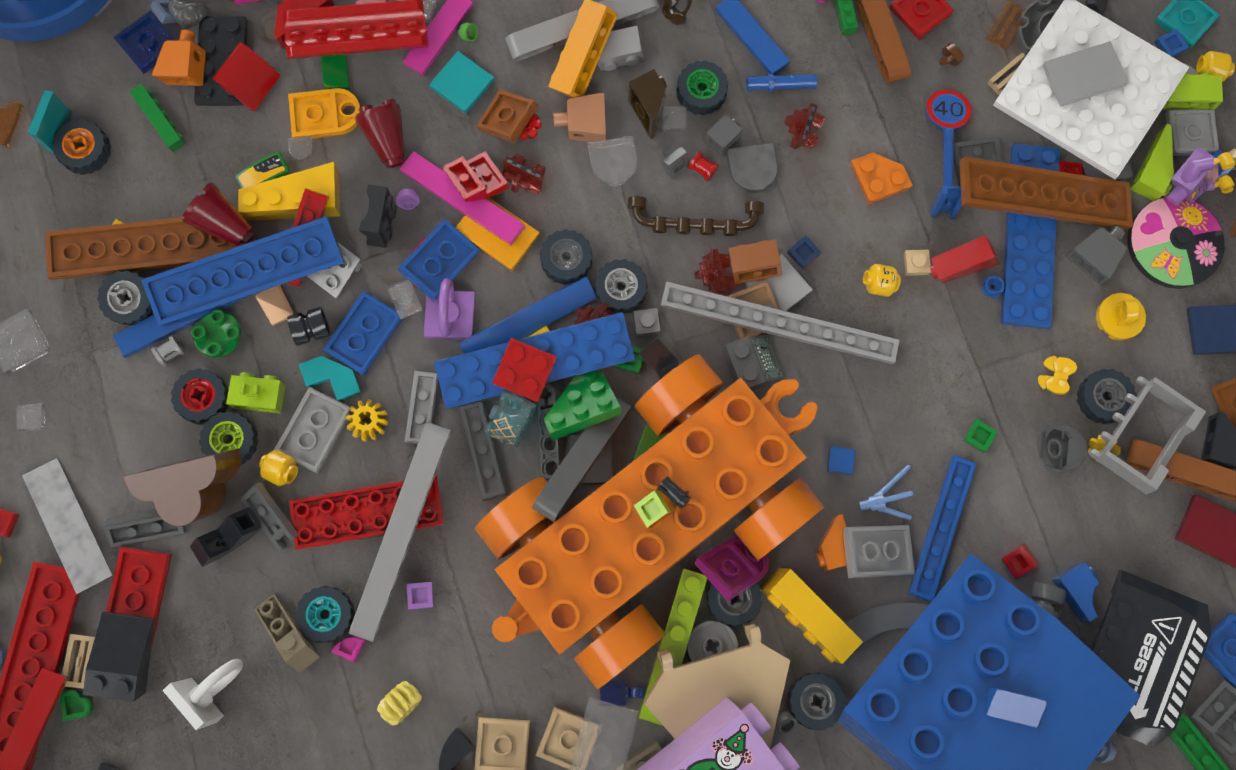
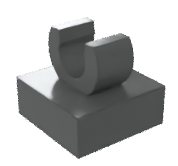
(675, 161)

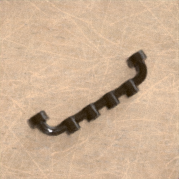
(684, 224)

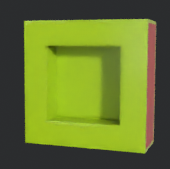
(652, 509)

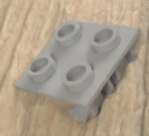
(336, 277)

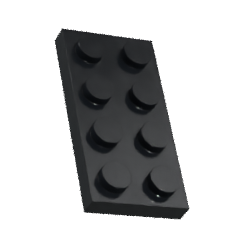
(218, 38)

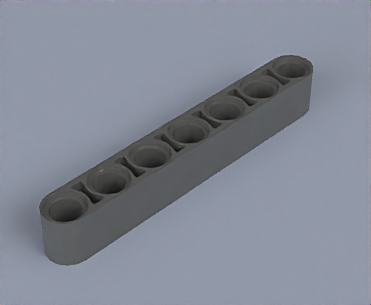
(577, 465)

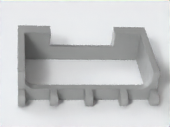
(1157, 473)

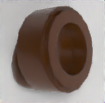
(951, 55)

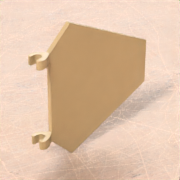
(742, 675)

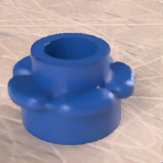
(993, 280)

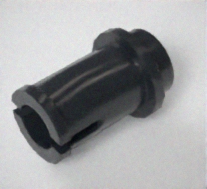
(674, 493)

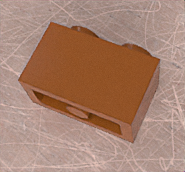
(755, 261)

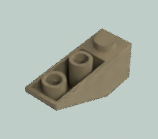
(284, 632)

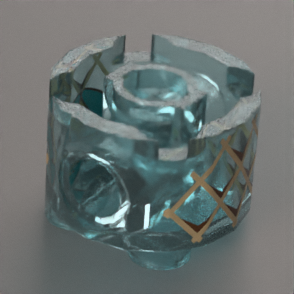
(510, 418)

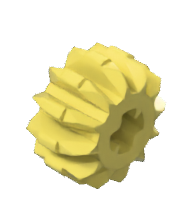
(399, 703)

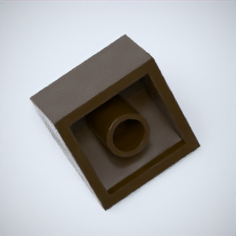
(647, 99)

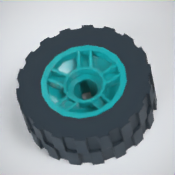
(310, 615)

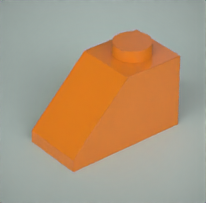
(832, 548)

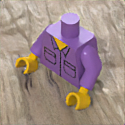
(1200, 175)

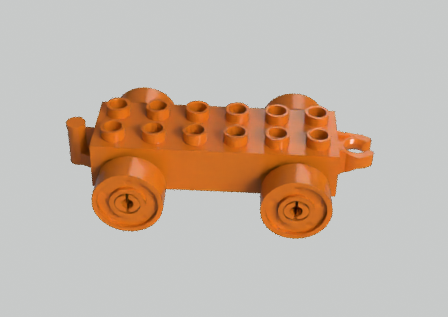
(603, 554)

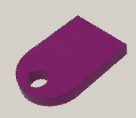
(732, 568)

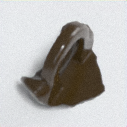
(673, 14)

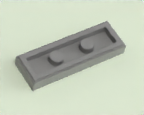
(421, 404)

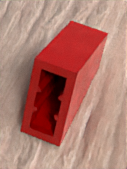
(964, 260)

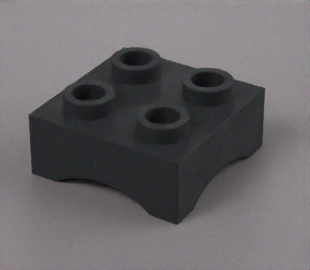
(379, 215)

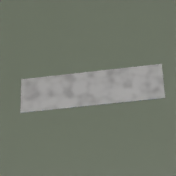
(67, 526)

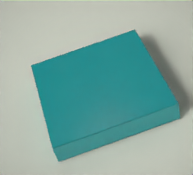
(1189, 17)
(461, 82)
(48, 119)

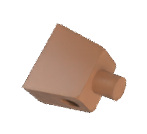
(584, 118)

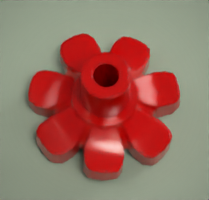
(531, 127)

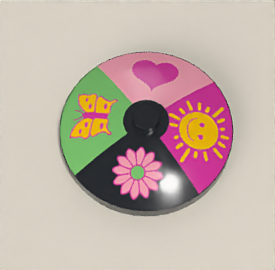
(1176, 243)

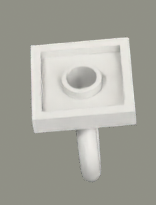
(196, 700)

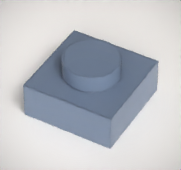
(160, 8)

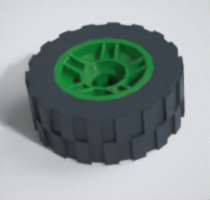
(708, 77)

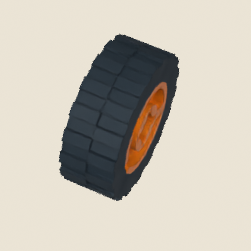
(86, 158)

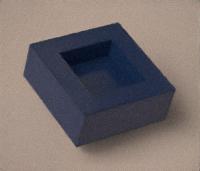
(804, 252)

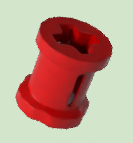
(703, 166)

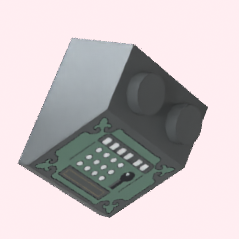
(753, 361)

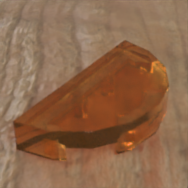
(8, 120)

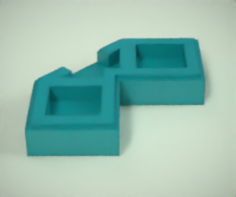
(323, 369)

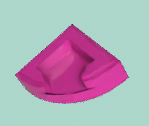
(349, 648)

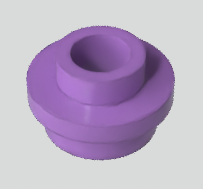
(407, 199)

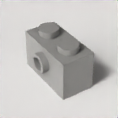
(622, 49)

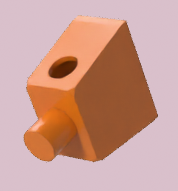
(181, 62)

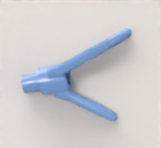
(878, 501)

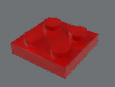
(524, 370)

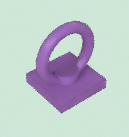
(450, 314)

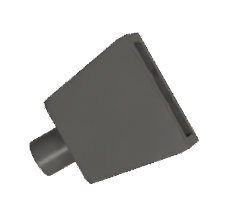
(1099, 253)

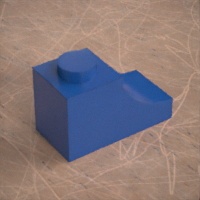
(1080, 584)

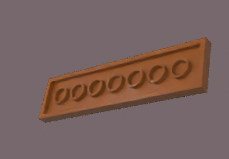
(1045, 193)
(127, 248)

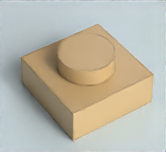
(917, 262)

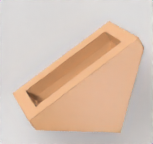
(274, 304)

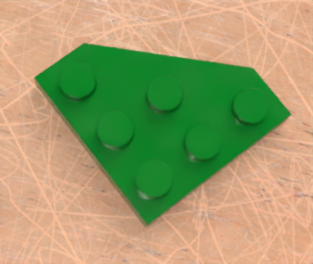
(582, 404)

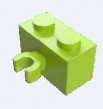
(256, 393)

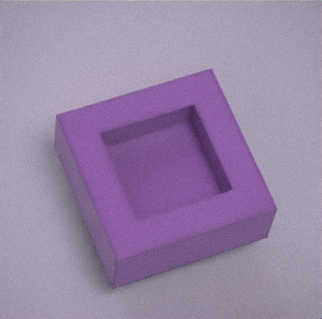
(420, 595)

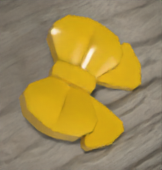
(1058, 383)

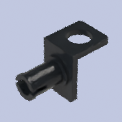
(659, 358)

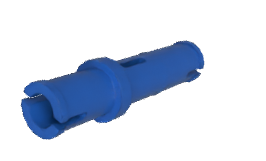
(781, 82)

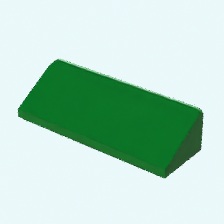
(335, 72)

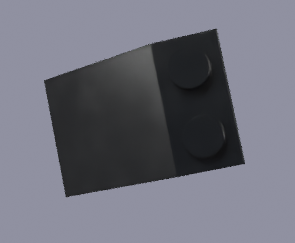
(119, 657)

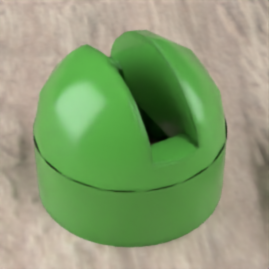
(468, 27)

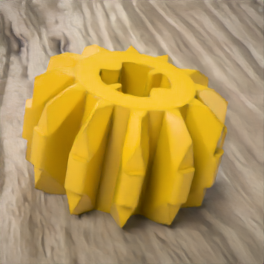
(363, 429)

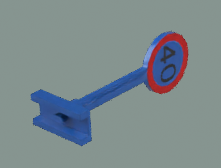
(948, 112)

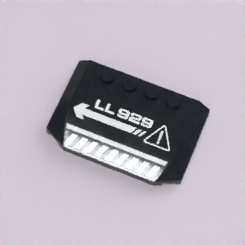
(1156, 647)

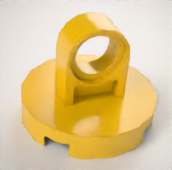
(1121, 316)

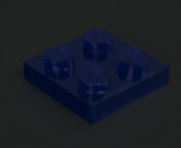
(144, 41)

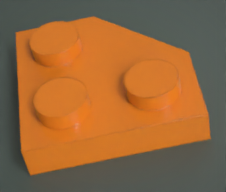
(879, 177)

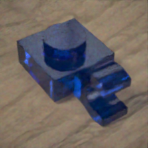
(617, 692)

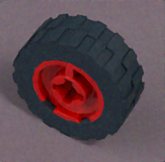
(189, 386)

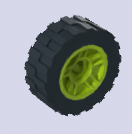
(218, 428)

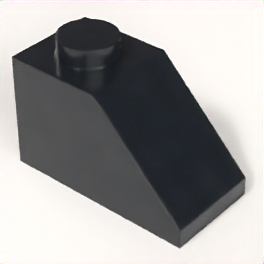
(1220, 441)

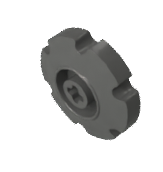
(1035, 22)

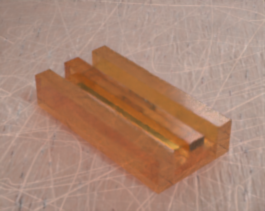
(1015, 10)

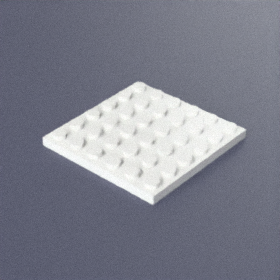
(1101, 127)

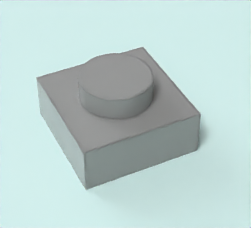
(646, 322)

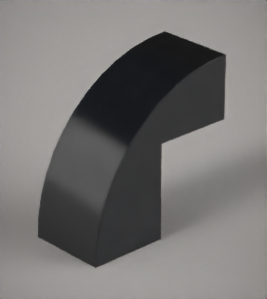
(230, 535)
(454, 750)

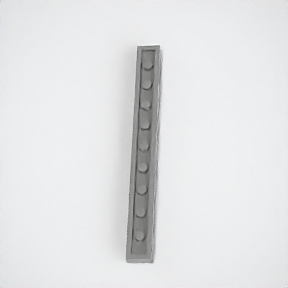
(779, 323)

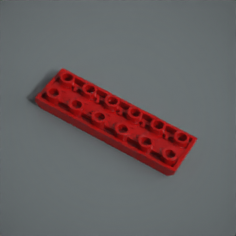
(355, 29)
(355, 514)

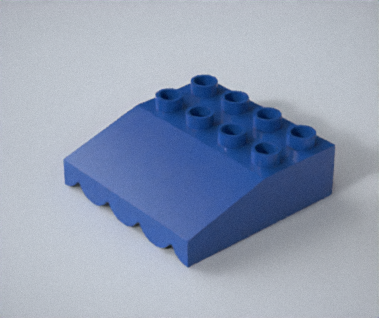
(978, 635)

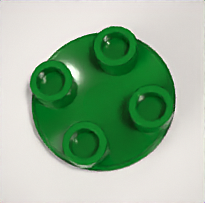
(217, 334)

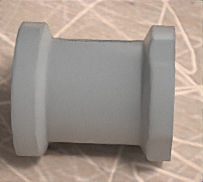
(168, 351)

